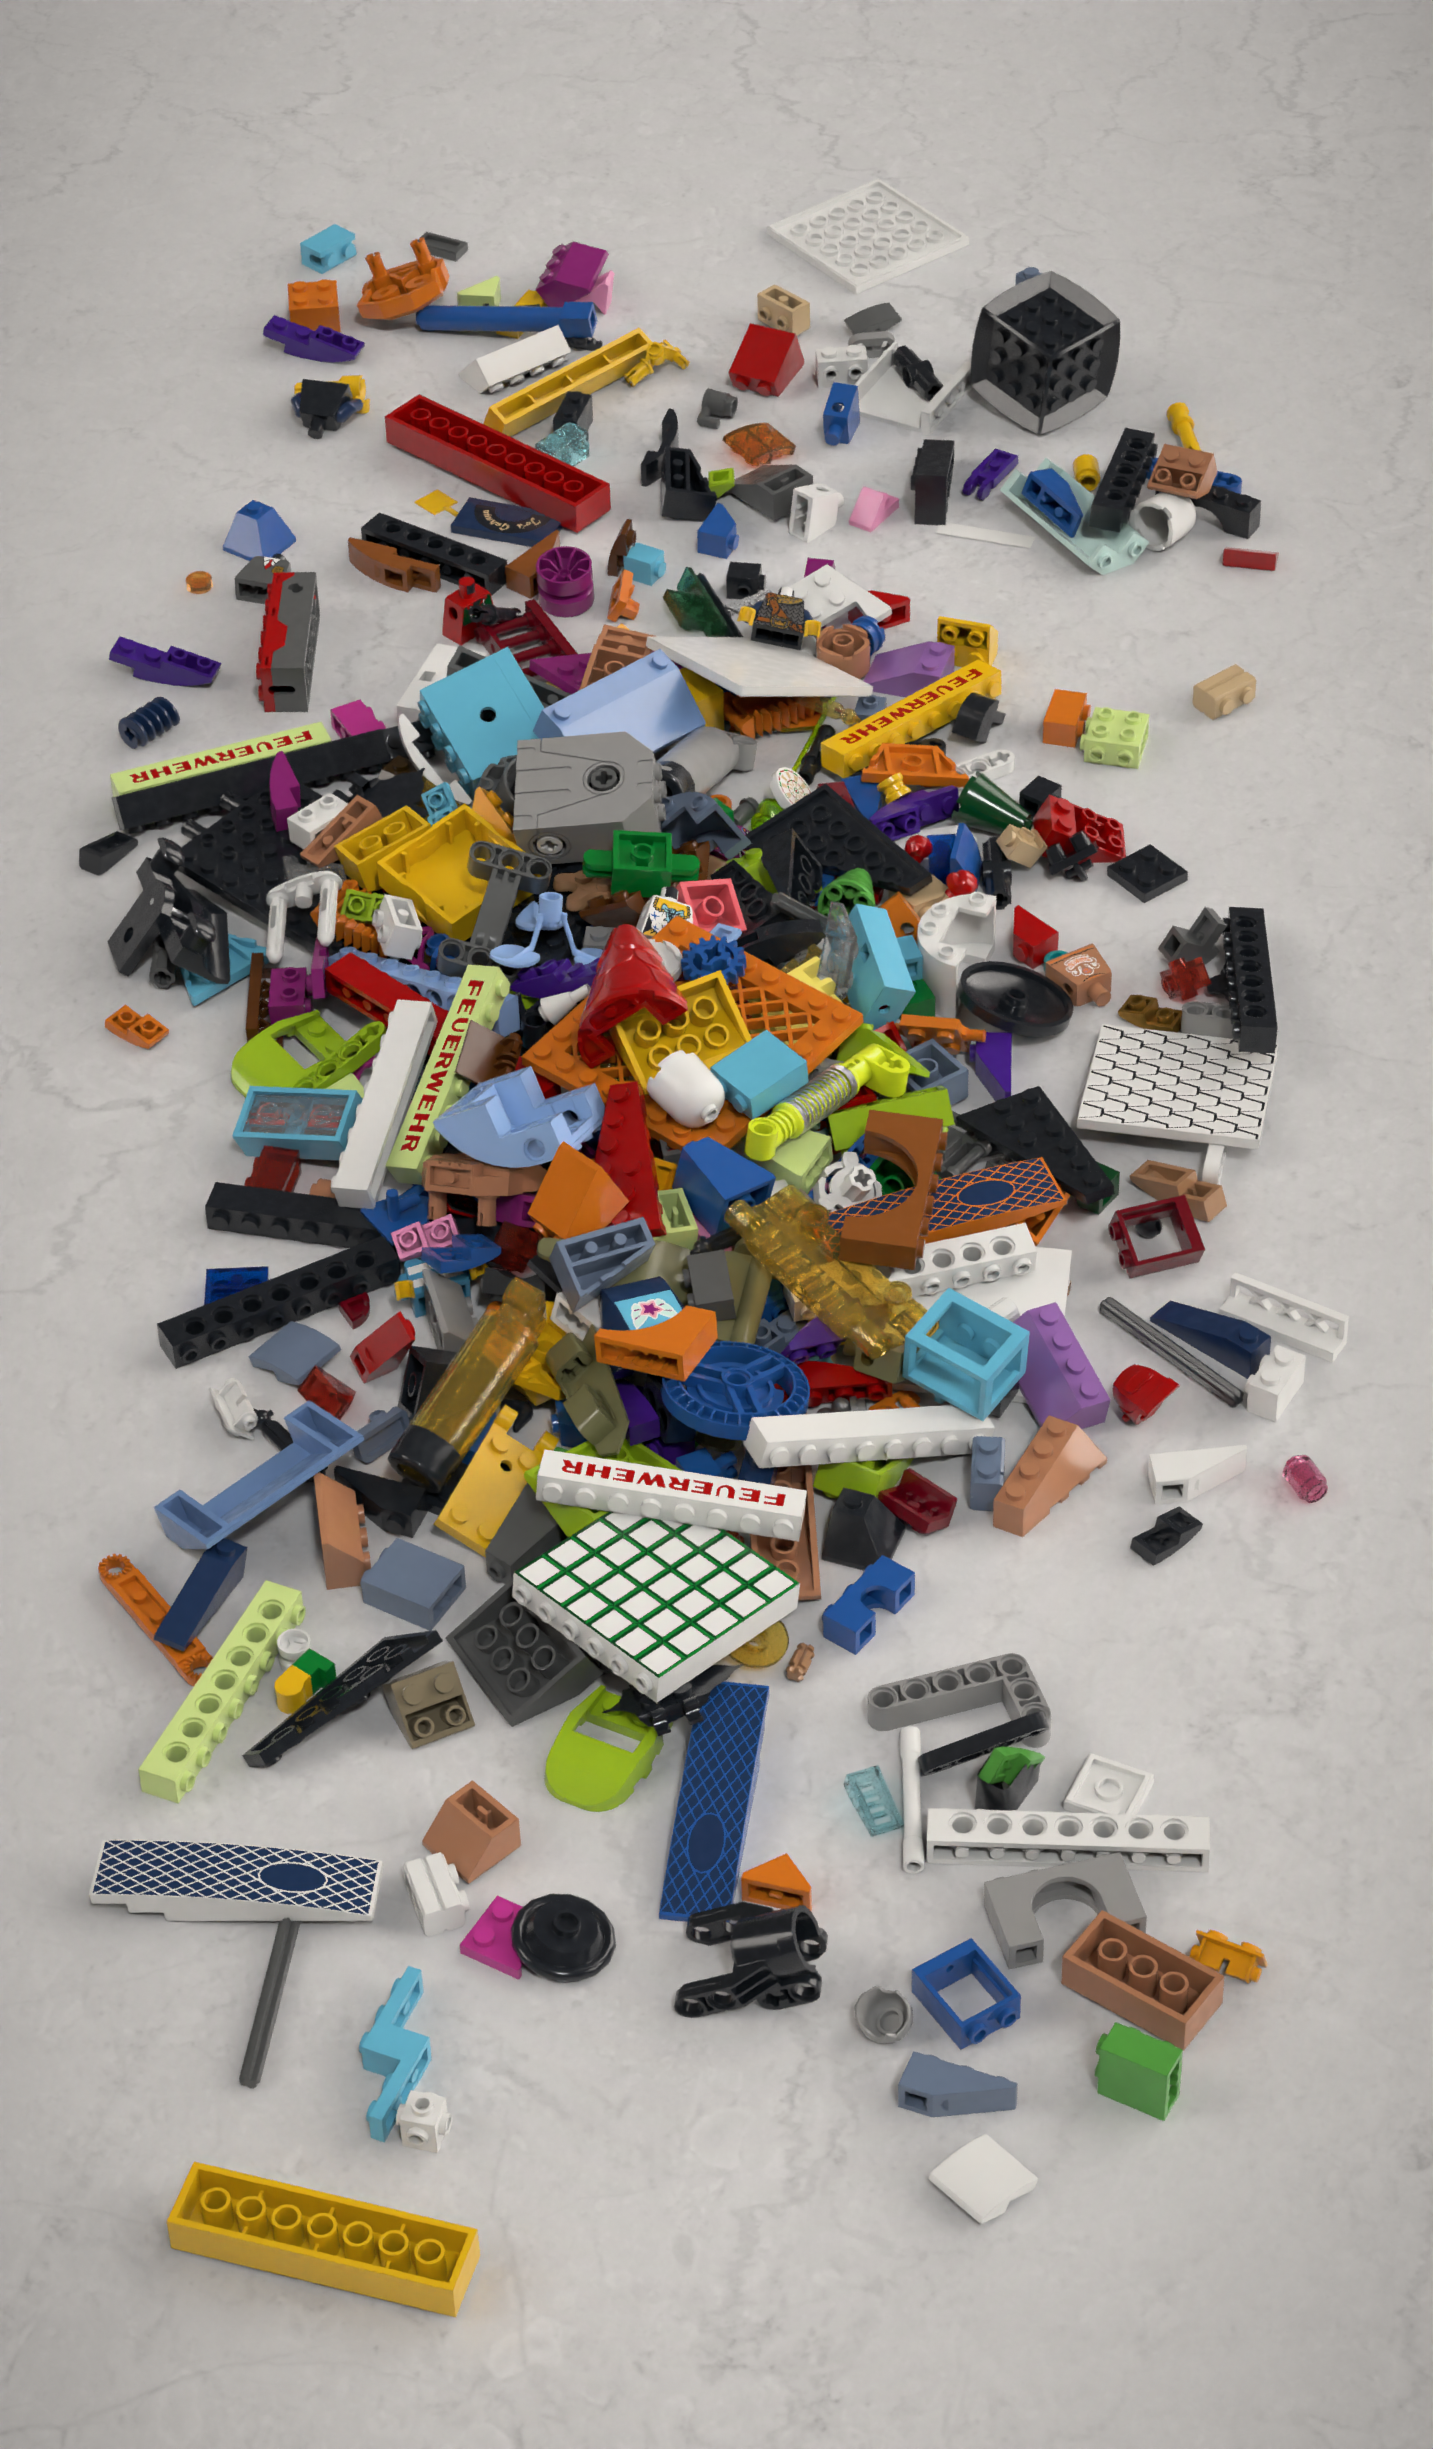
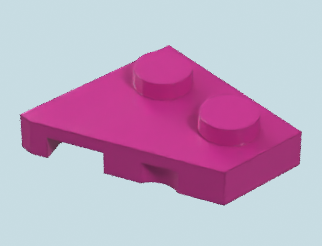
(492, 1940)

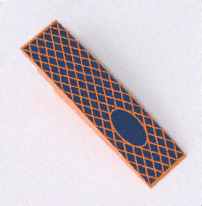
(975, 1200)

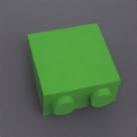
(1139, 2070)

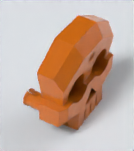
(404, 287)

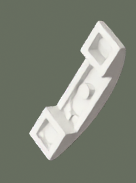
(408, 735)

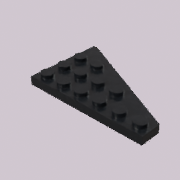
(845, 841)

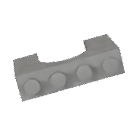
(1013, 1901)

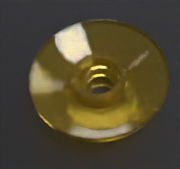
(770, 1650)

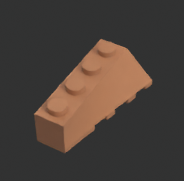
(1045, 1475)

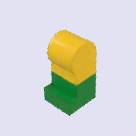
(303, 1680)

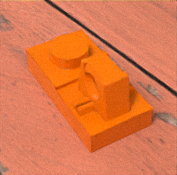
(620, 598)

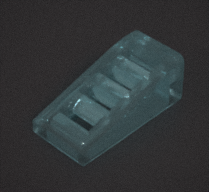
(872, 1777)

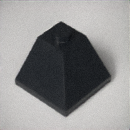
(861, 1531)

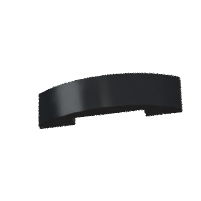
(653, 460)

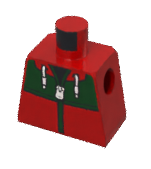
(456, 607)

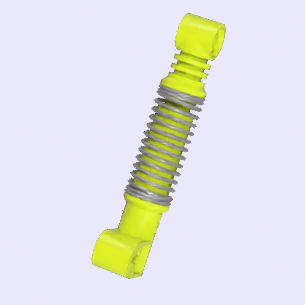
(824, 1094)

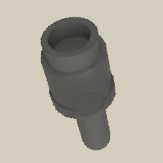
(717, 404)

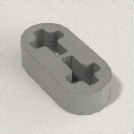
(873, 342)

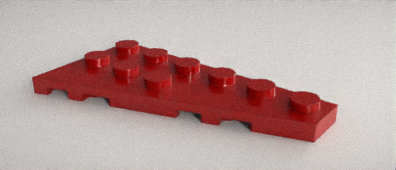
(627, 1156)

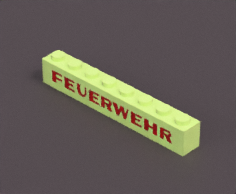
(217, 758)
(478, 1000)

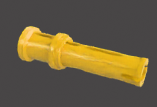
(1183, 425)

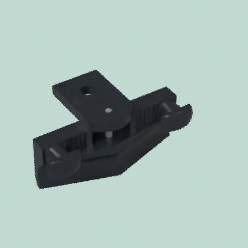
(188, 922)

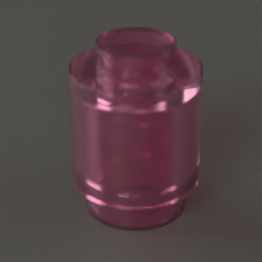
(1305, 1478)

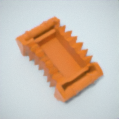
(758, 714)
(354, 932)

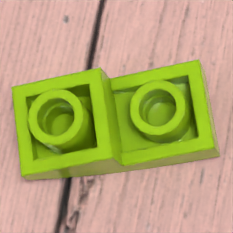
(361, 905)

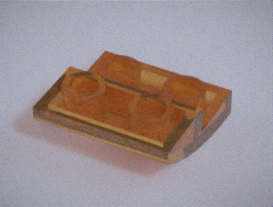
(758, 443)

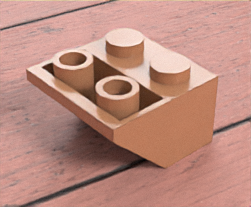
(1183, 472)
(473, 1832)

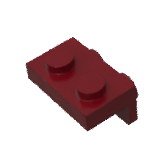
(919, 1503)

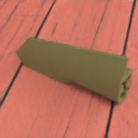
(590, 1392)

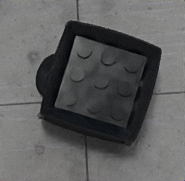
(1045, 352)

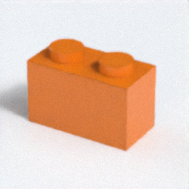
(1065, 718)

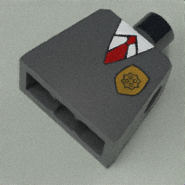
(254, 577)

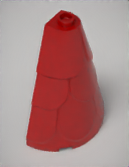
(625, 981)

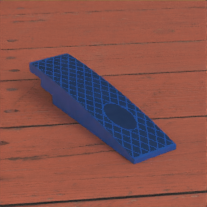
(715, 1801)

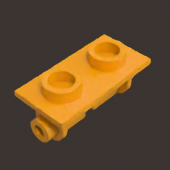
(1242, 1958)

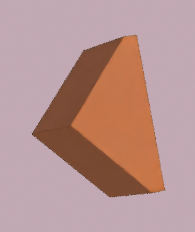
(776, 1884)

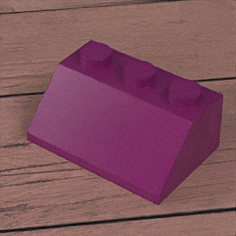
(570, 273)

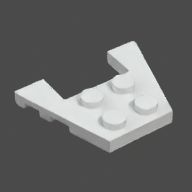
(830, 595)

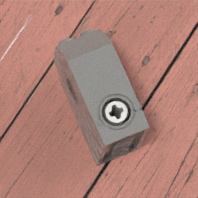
(583, 789)

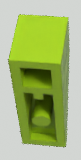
(864, 1036)

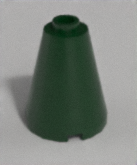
(989, 807)

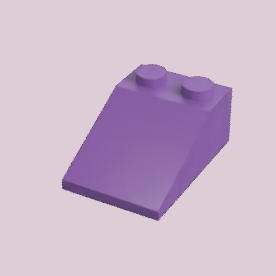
(910, 668)

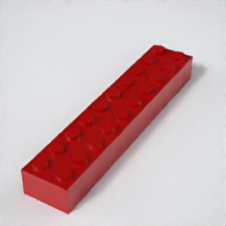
(498, 462)

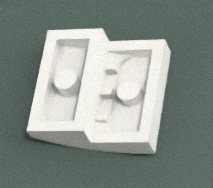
(983, 2178)

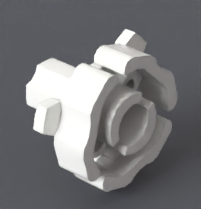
(848, 1186)

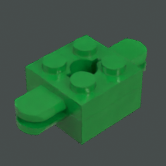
(640, 863)

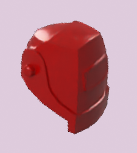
(1141, 1392)

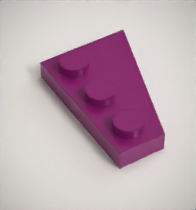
(317, 980)

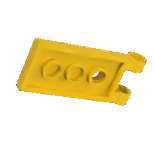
(486, 1490)

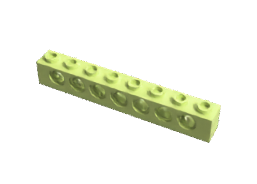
(220, 1693)

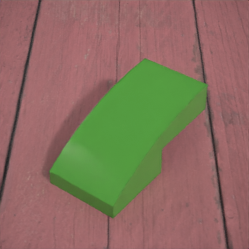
(1007, 1763)

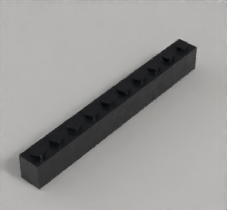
(244, 780)
(303, 1217)

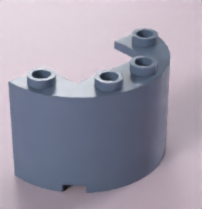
(702, 819)

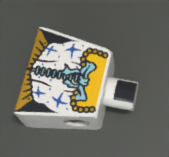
(661, 911)

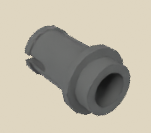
(745, 810)

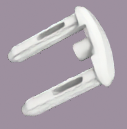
(300, 893)

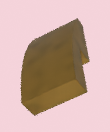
(1147, 1014)

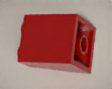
(766, 360)

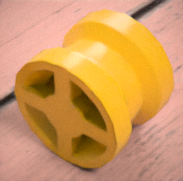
(893, 788)

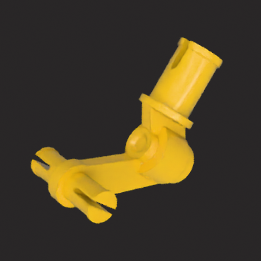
(655, 355)

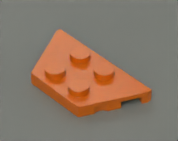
(917, 763)

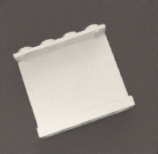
(890, 401)

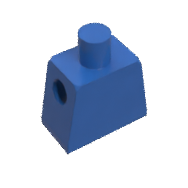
(841, 426)

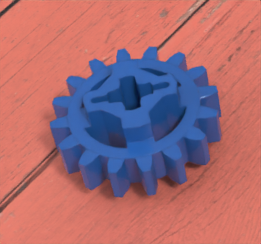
(712, 957)

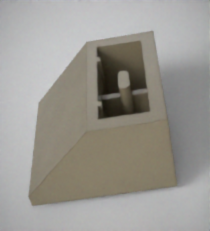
(429, 1704)

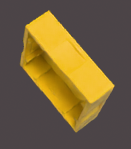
(436, 873)

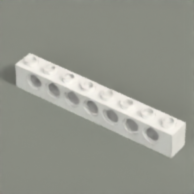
(956, 1264)
(1063, 1837)

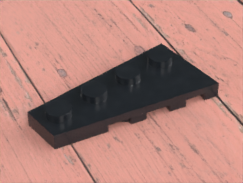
(752, 897)

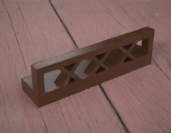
(257, 996)

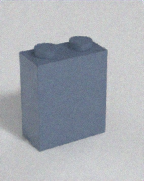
(413, 1584)

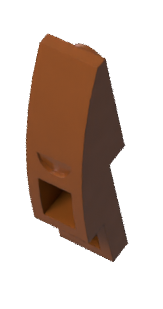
(391, 570)

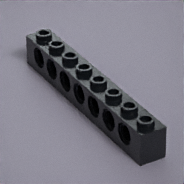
(1249, 980)
(278, 1302)

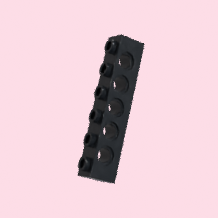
(1123, 480)
(454, 558)

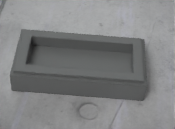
(444, 246)

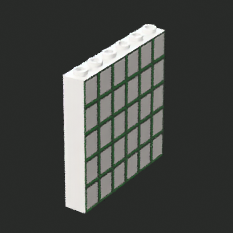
(655, 1596)

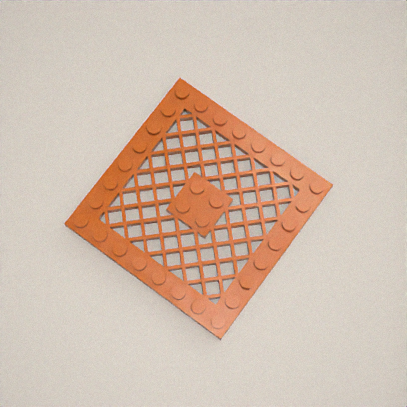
(832, 1026)

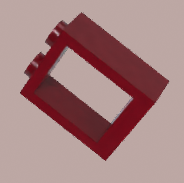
(1184, 1226)

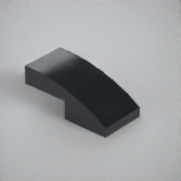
(1167, 1537)

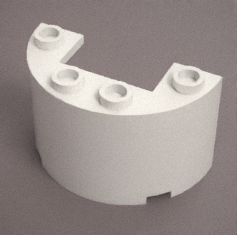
(951, 934)

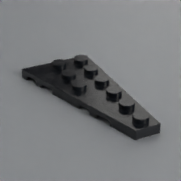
(1032, 1128)
(347, 1689)

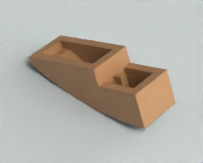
(1169, 1181)

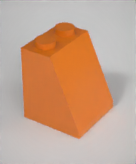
(574, 1197)

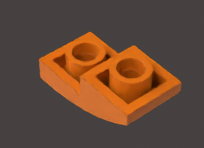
(136, 1029)

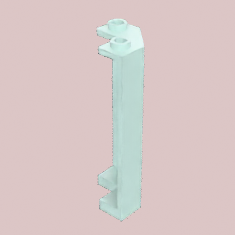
(1096, 547)

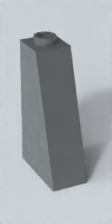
(522, 1537)

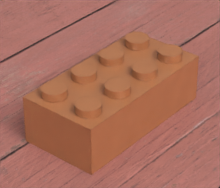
(1142, 1980)

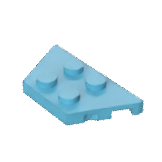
(240, 964)

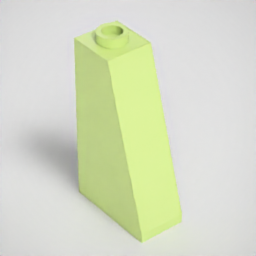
(797, 1159)

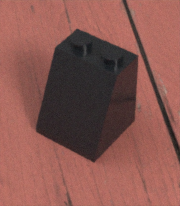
(421, 1374)

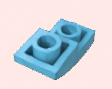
(439, 802)

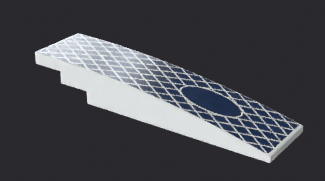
(234, 1882)

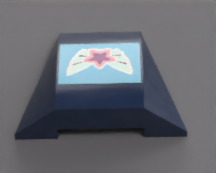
(637, 1307)

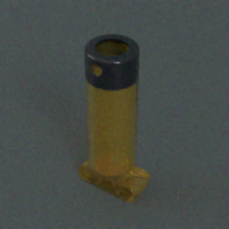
(471, 1389)

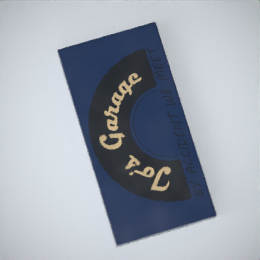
(503, 522)

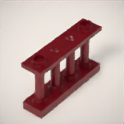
(542, 631)

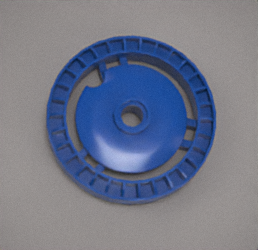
(733, 1386)

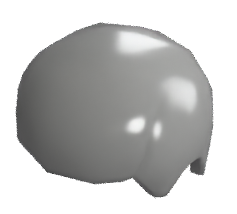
(883, 2015)

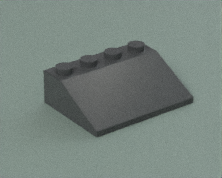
(521, 1658)

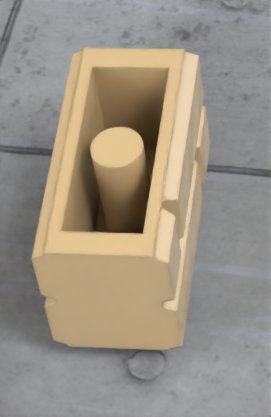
(1224, 692)

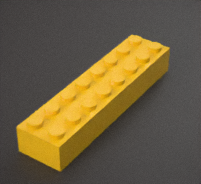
(324, 2238)

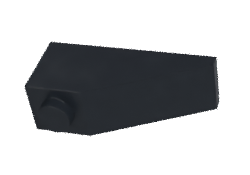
(386, 1502)

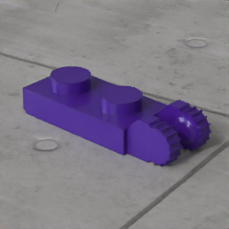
(990, 473)

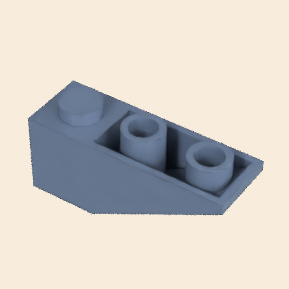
(948, 2089)

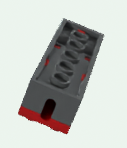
(288, 642)

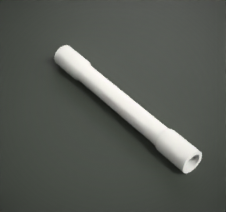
(913, 1844)

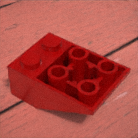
(1060, 819)

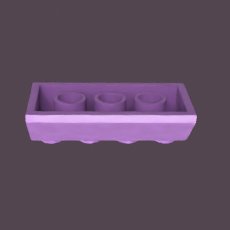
(1058, 1372)

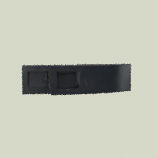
(782, 939)

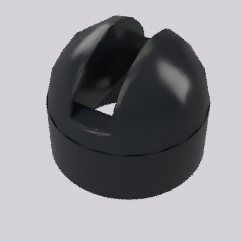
(1149, 1229)

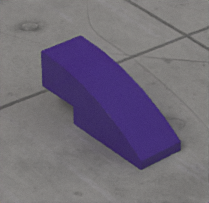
(643, 1419)

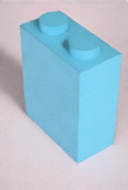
(760, 1074)

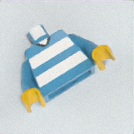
(411, 1283)

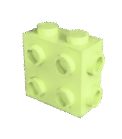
(1115, 737)

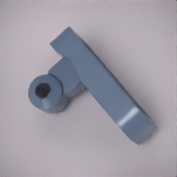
(381, 1433)

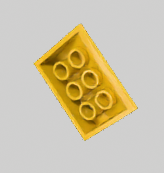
(709, 1029)

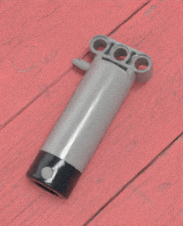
(705, 759)

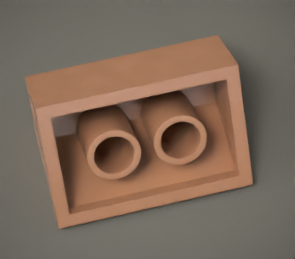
(341, 1533)

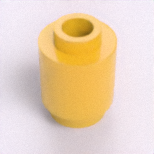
(1087, 471)

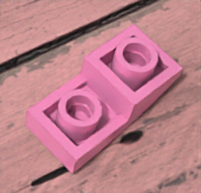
(415, 1236)

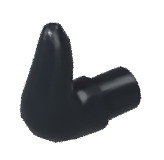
(524, 1409)

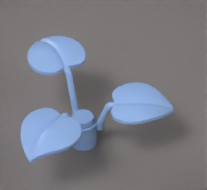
(536, 917)

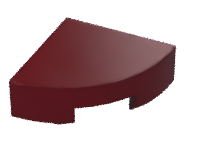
(355, 1310)

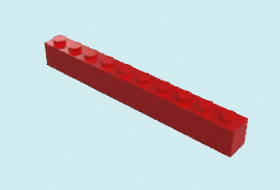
(376, 995)

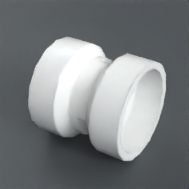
(291, 1646)

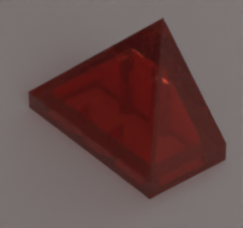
(327, 1392)

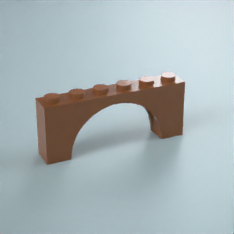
(896, 1235)

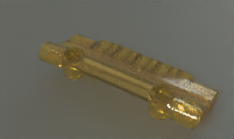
(804, 1257)

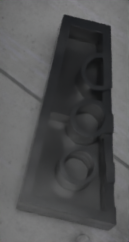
(932, 481)

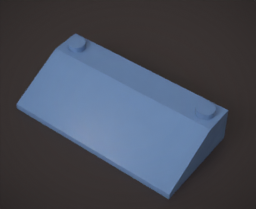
(641, 699)
(316, 1444)

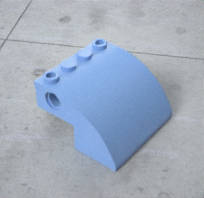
(513, 1123)

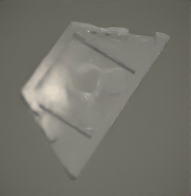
(838, 950)

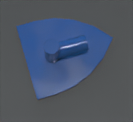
(397, 1212)

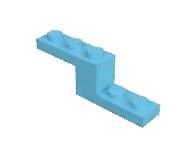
(395, 2052)

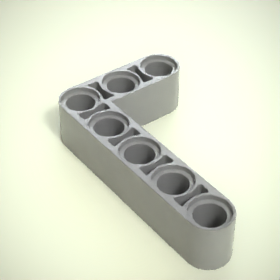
(960, 1689)

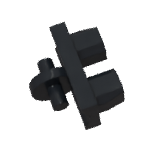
(1060, 860)

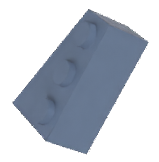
(600, 1259)

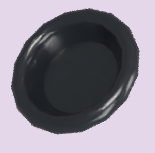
(563, 1937)

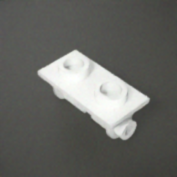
(235, 1409)

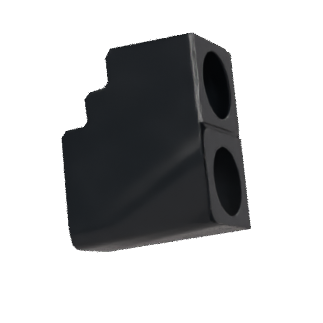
(996, 1798)

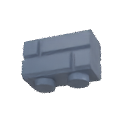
(986, 1471)

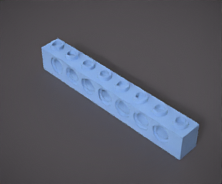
(435, 986)

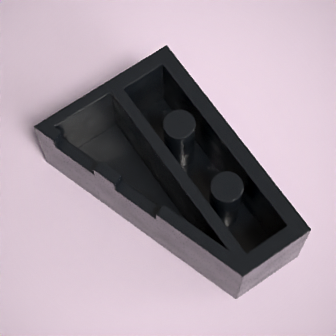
(683, 487)

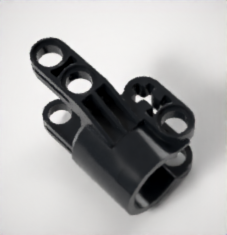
(766, 1958)

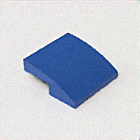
(966, 853)
(466, 1253)

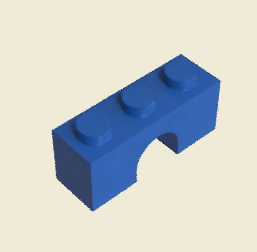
(883, 1586)

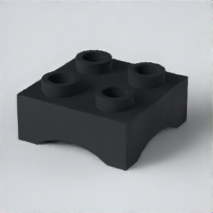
(497, 1281)

